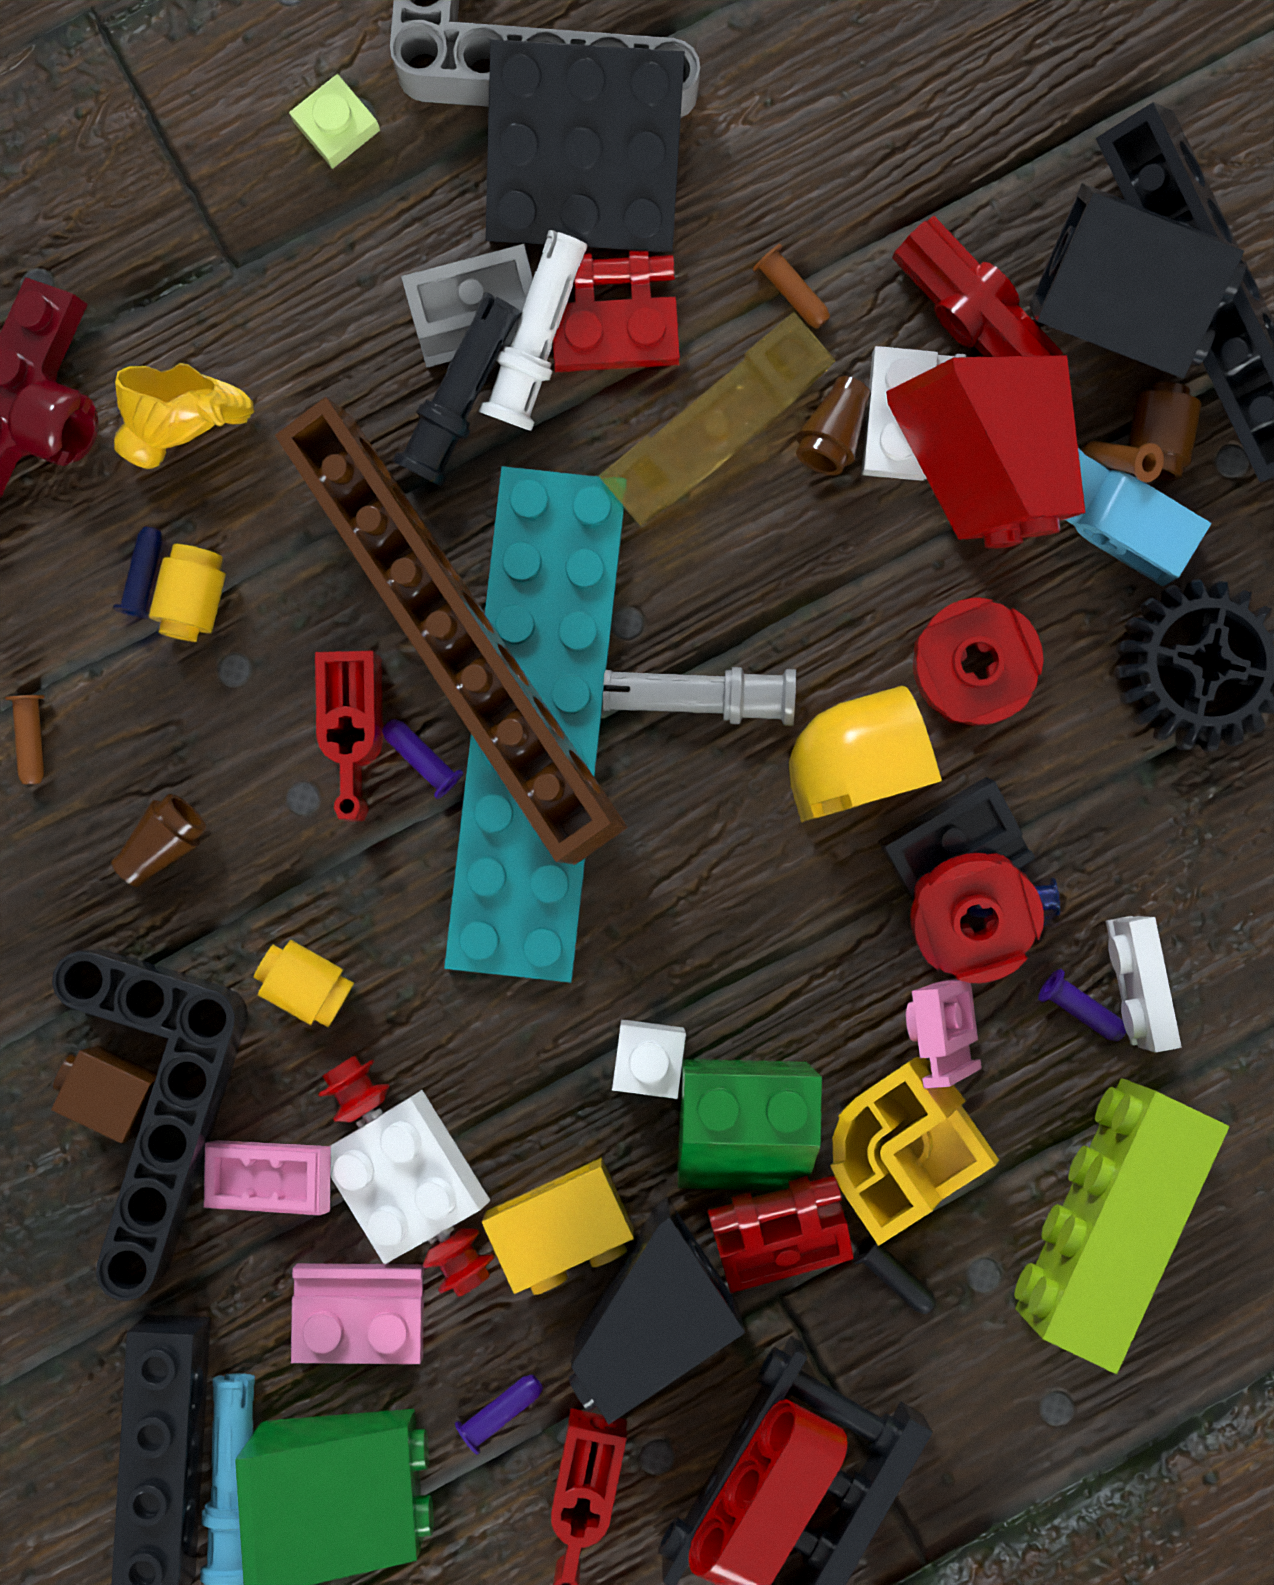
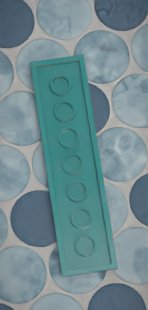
(554, 613)

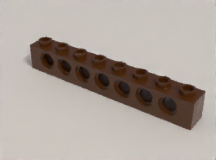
(451, 633)

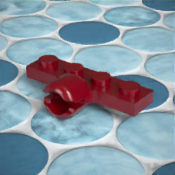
(34, 409)

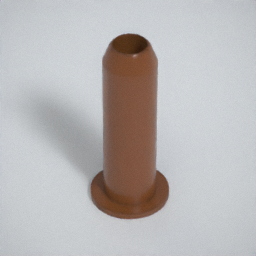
(793, 287)
(1143, 461)
(28, 738)

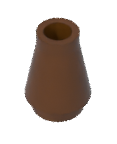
(833, 430)
(160, 838)

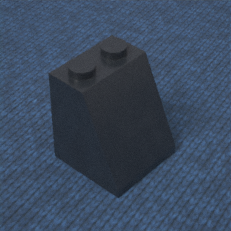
(1136, 282)
(652, 1319)

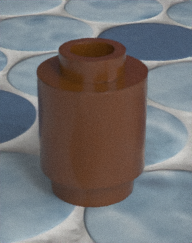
(1170, 420)

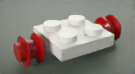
(405, 1178)

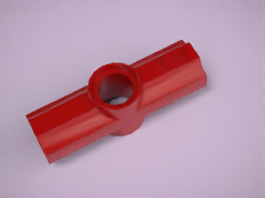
(970, 298)

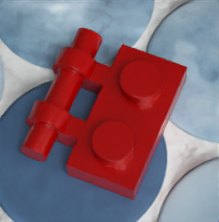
(619, 331)
(784, 1246)

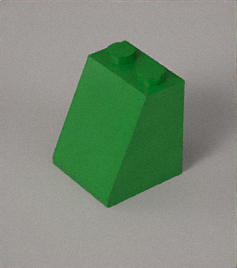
(747, 1123)
(332, 1497)

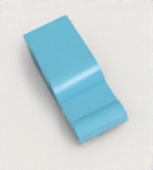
(1137, 522)

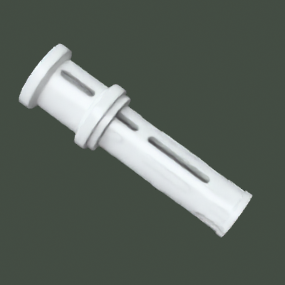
(525, 361)

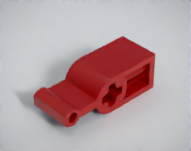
(346, 693)
(578, 1481)

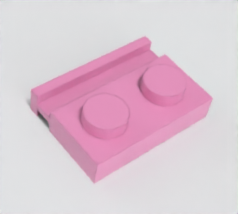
(944, 1027)
(357, 1313)

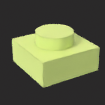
(334, 121)

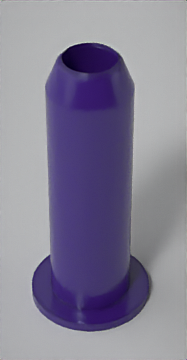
(421, 757)
(1082, 1006)
(499, 1412)

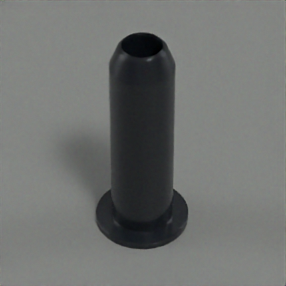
(895, 1275)

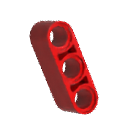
(768, 1497)

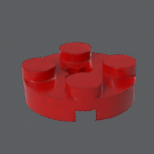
(990, 628)
(1008, 933)

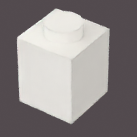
(649, 1059)

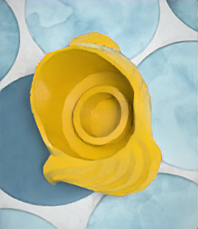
(171, 410)

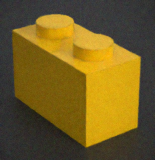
(559, 1228)

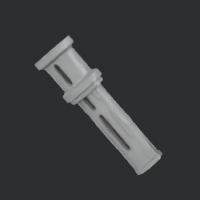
(733, 695)

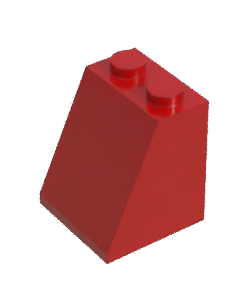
(995, 444)

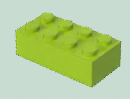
(1118, 1222)

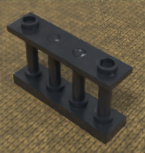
(861, 1496)

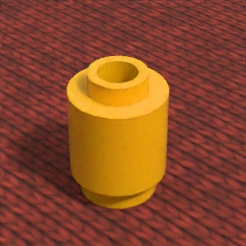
(187, 592)
(302, 983)

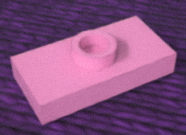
(267, 1177)

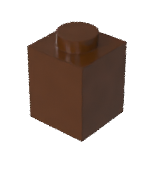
(104, 1092)

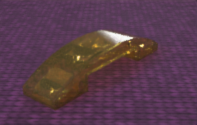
(719, 421)

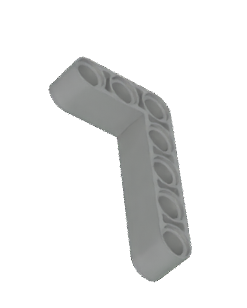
(459, 45)

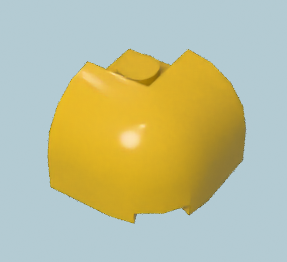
(861, 754)
(905, 1150)

